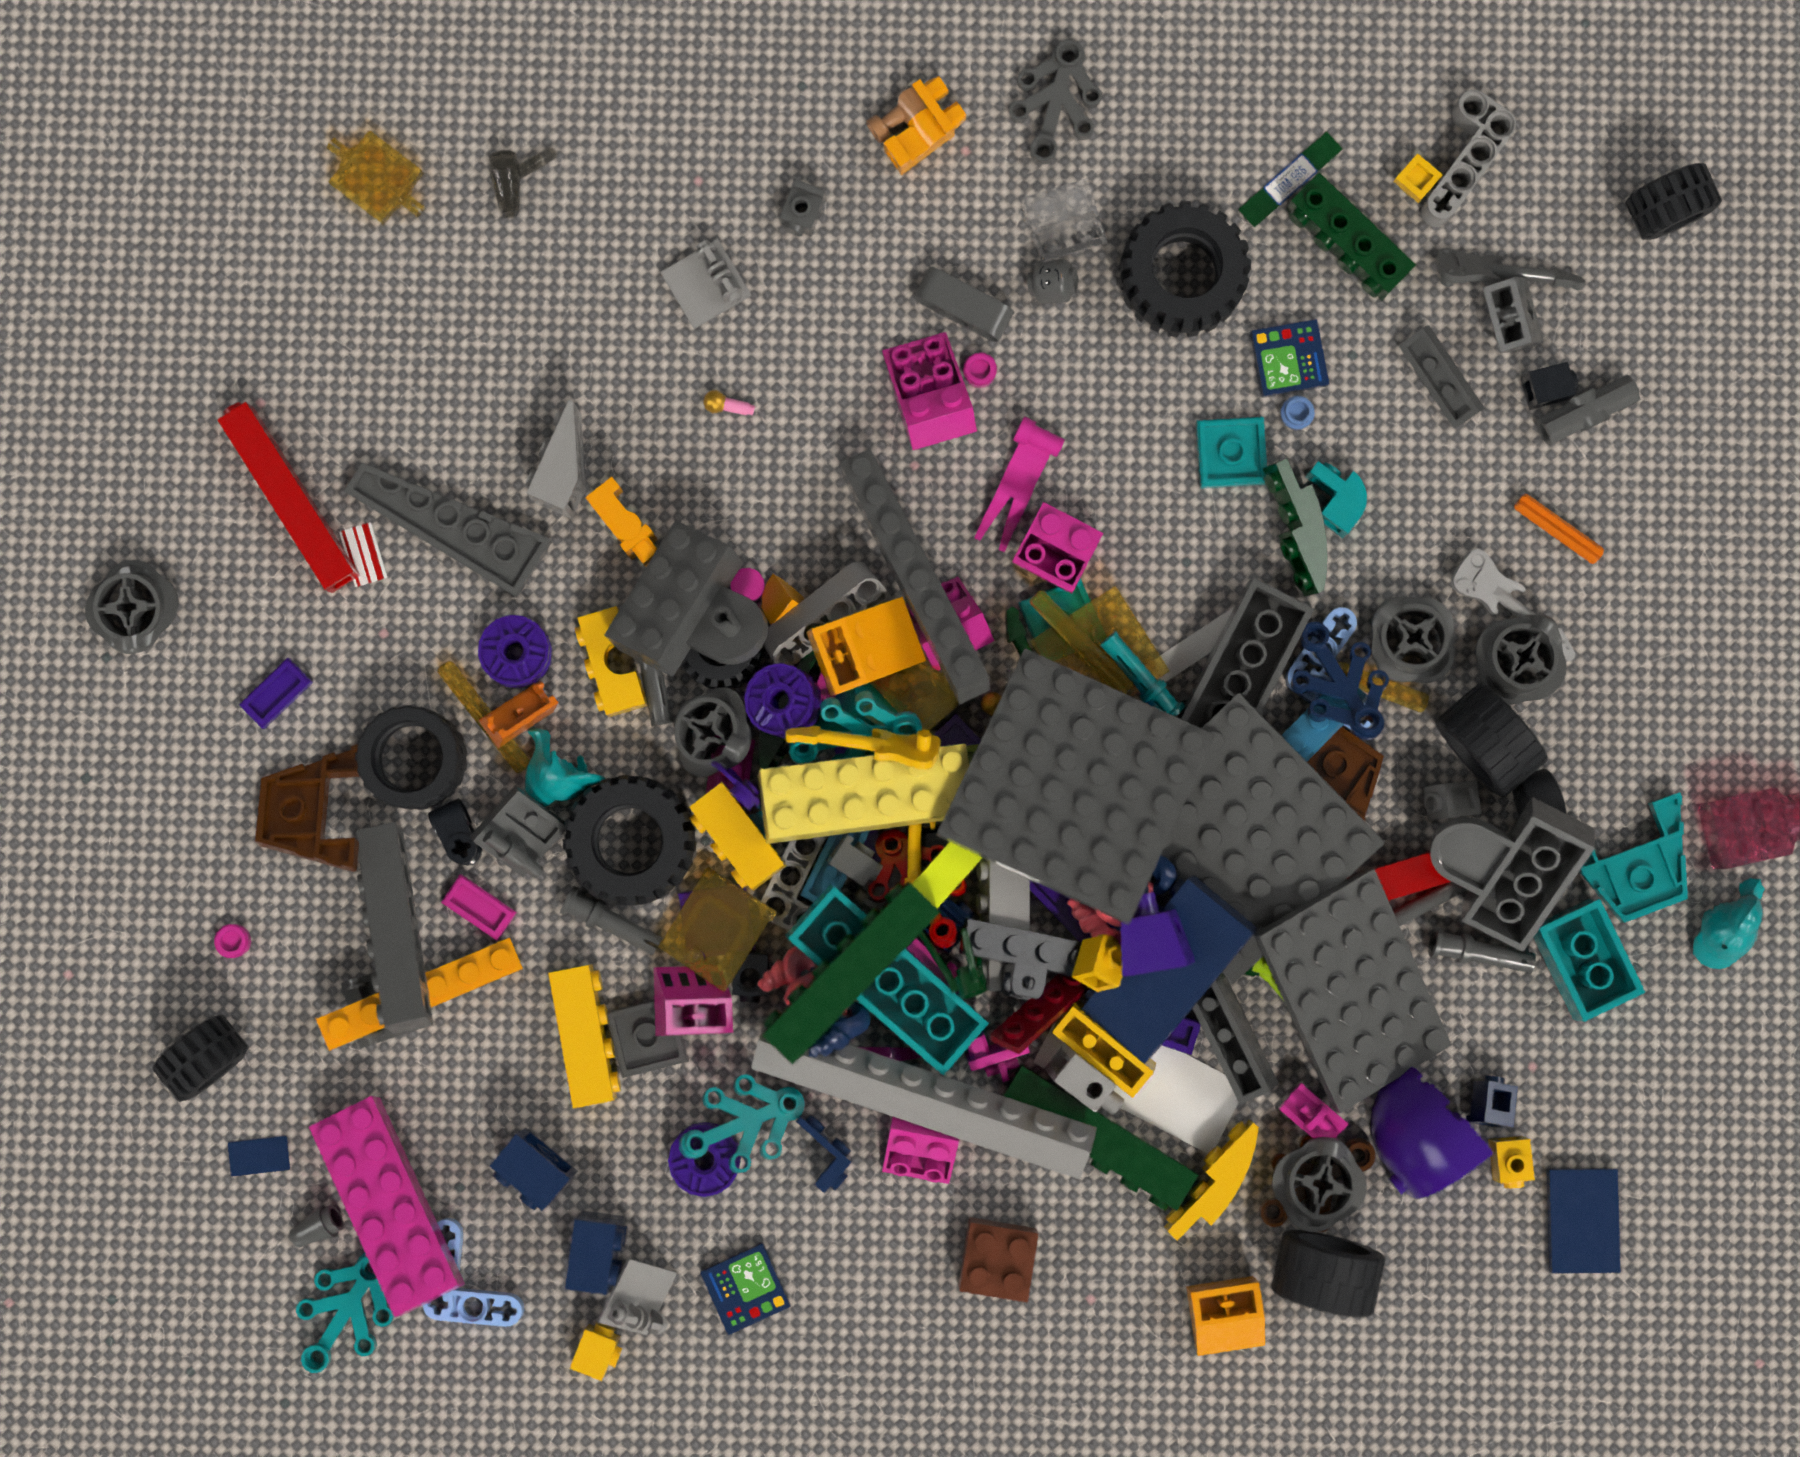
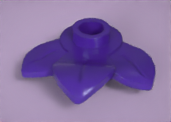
(743, 791)

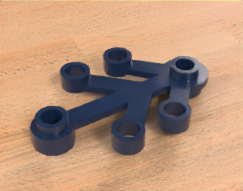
(1341, 686)

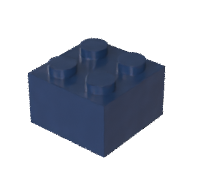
(532, 1170)
(594, 1252)

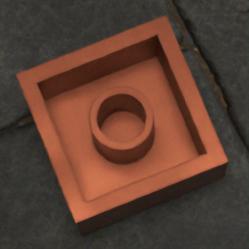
(998, 1259)

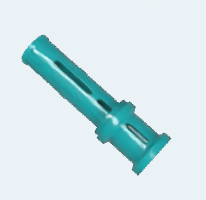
(1152, 690)

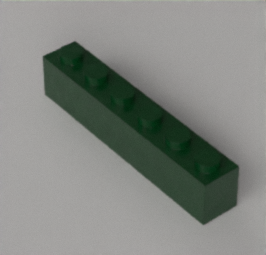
(850, 972)
(1113, 1145)

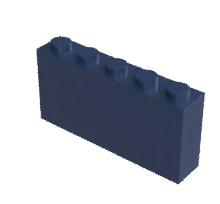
(1154, 1003)

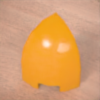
(779, 598)

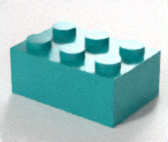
(1587, 960)

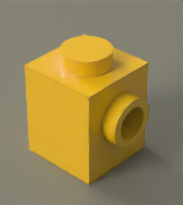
(1099, 963)
(1511, 1161)
(597, 1351)

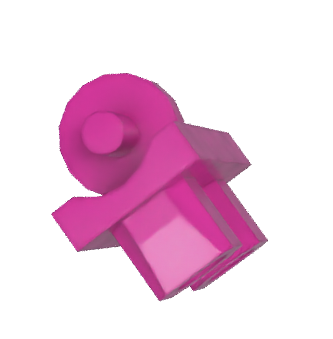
(982, 1055)
(1312, 1114)

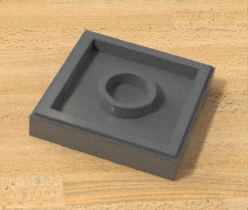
(636, 1042)

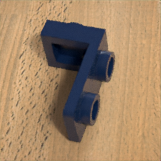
(834, 1174)

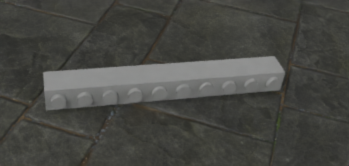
(938, 1104)

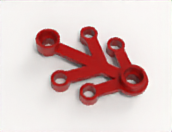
(899, 858)

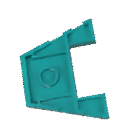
(1646, 874)

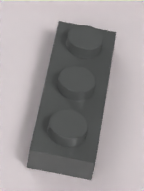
(1441, 376)

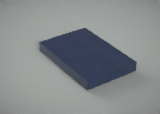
(1583, 1220)

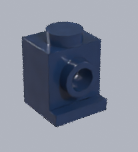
(1493, 1103)

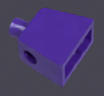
(1153, 940)

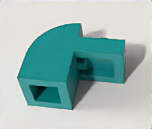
(1347, 497)

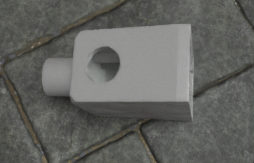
(1075, 1075)

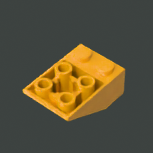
(866, 646)

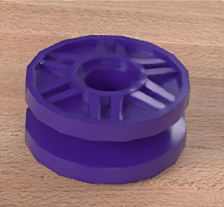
(503, 634)
(766, 689)
(701, 1180)

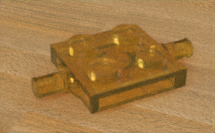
(376, 177)

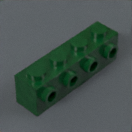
(1349, 237)

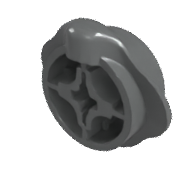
(99, 609)
(1435, 616)
(1541, 634)
(695, 755)
(1352, 1192)

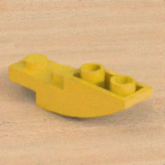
(1227, 1171)

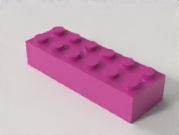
(386, 1206)

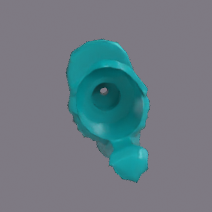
(554, 778)
(1730, 925)

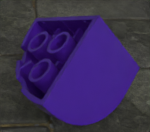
(1421, 1138)

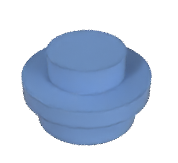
(1297, 412)

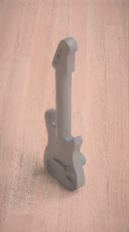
(1481, 580)

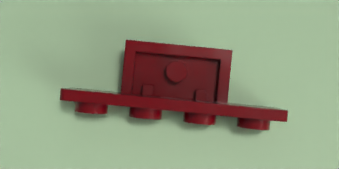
(1038, 1014)

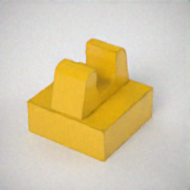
(1417, 178)

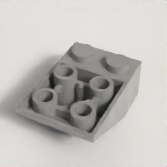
(561, 473)

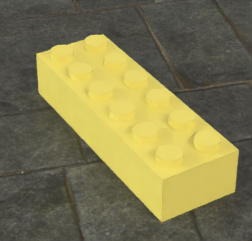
(857, 795)

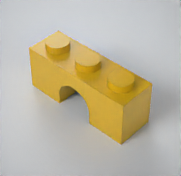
(616, 691)

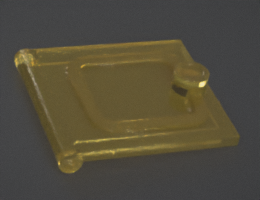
(720, 923)

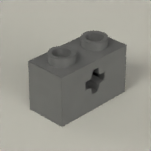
(1513, 314)

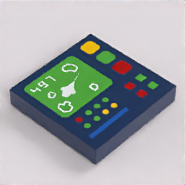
(1289, 358)
(745, 1288)

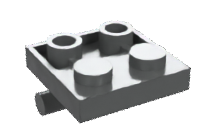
(519, 832)

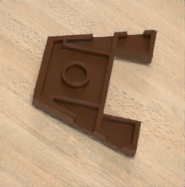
(1349, 768)
(295, 811)

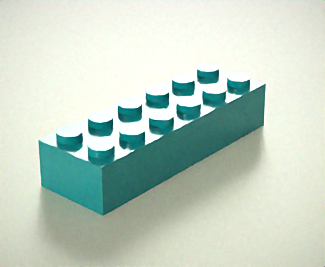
(903, 995)

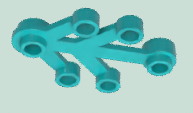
(891, 721)
(748, 1120)
(348, 1305)

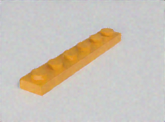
(443, 985)

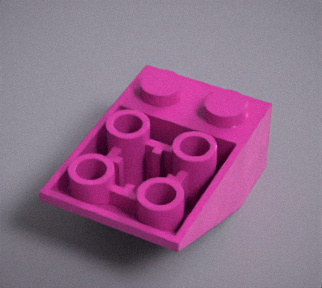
(930, 391)

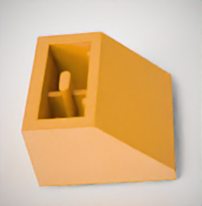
(1227, 1315)

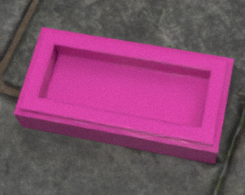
(479, 907)

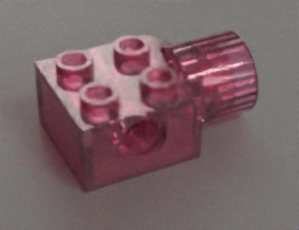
(1750, 827)

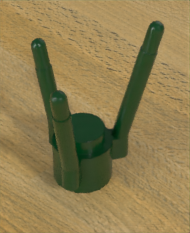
(970, 978)

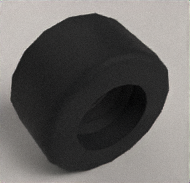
(1542, 787)

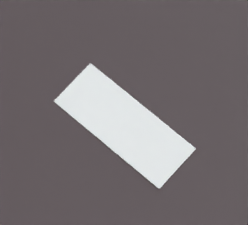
(1178, 1098)

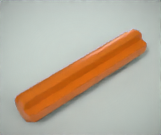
(1559, 528)

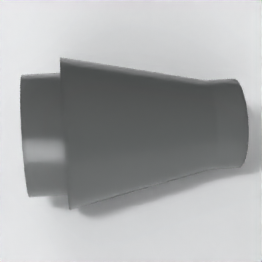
(318, 1226)

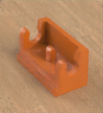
(518, 714)

